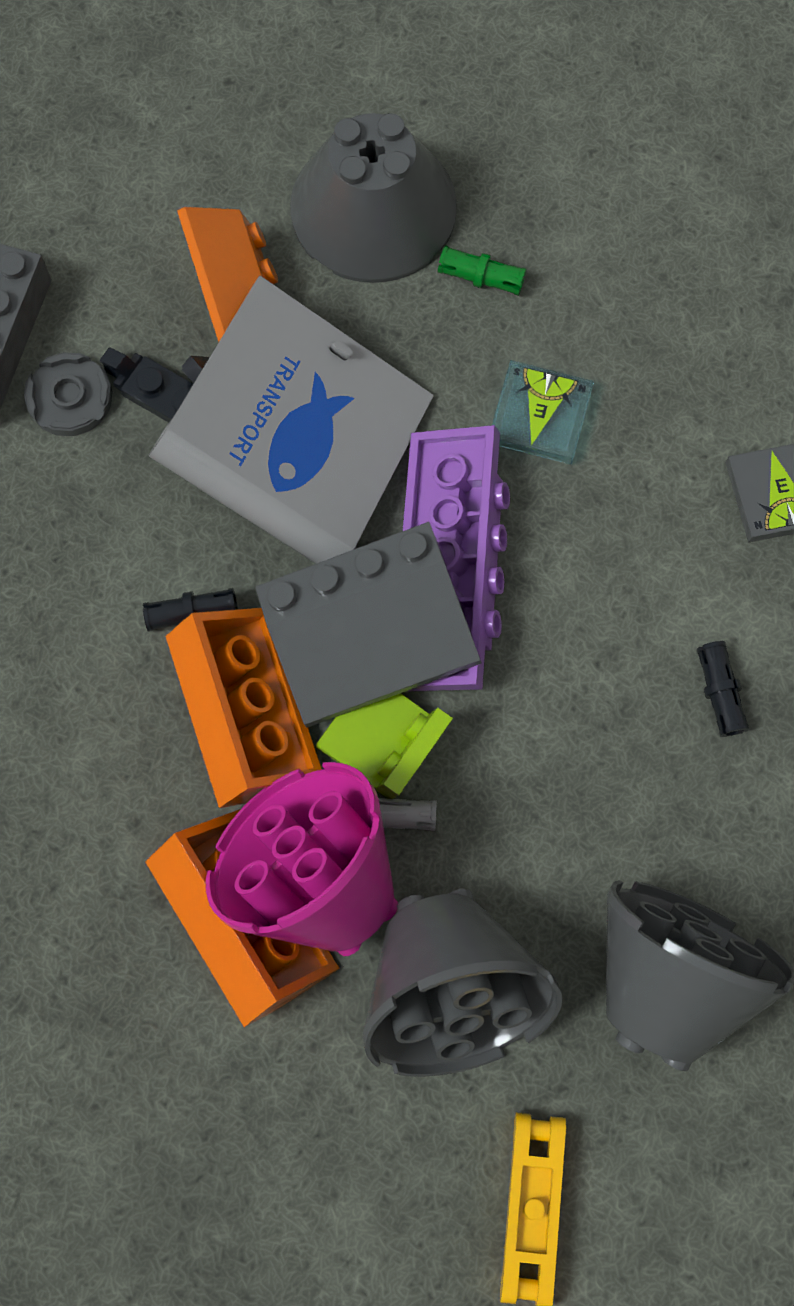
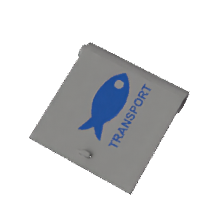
(293, 425)

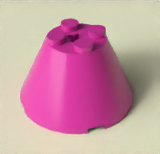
(306, 862)

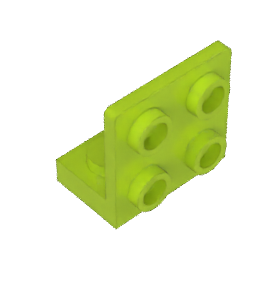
(385, 741)

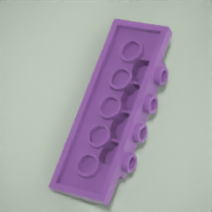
(462, 496)

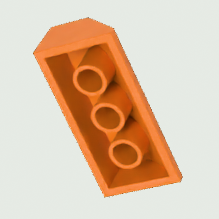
(225, 258)
(239, 703)
(251, 969)

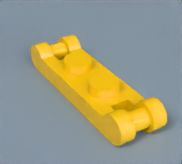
(533, 1210)

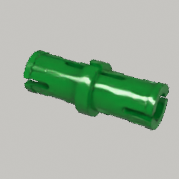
(481, 270)

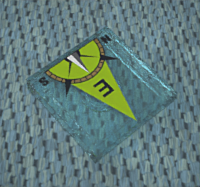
(541, 411)

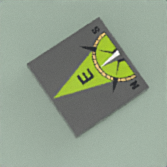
(764, 491)

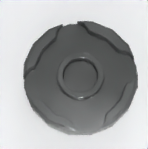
(74, 407)

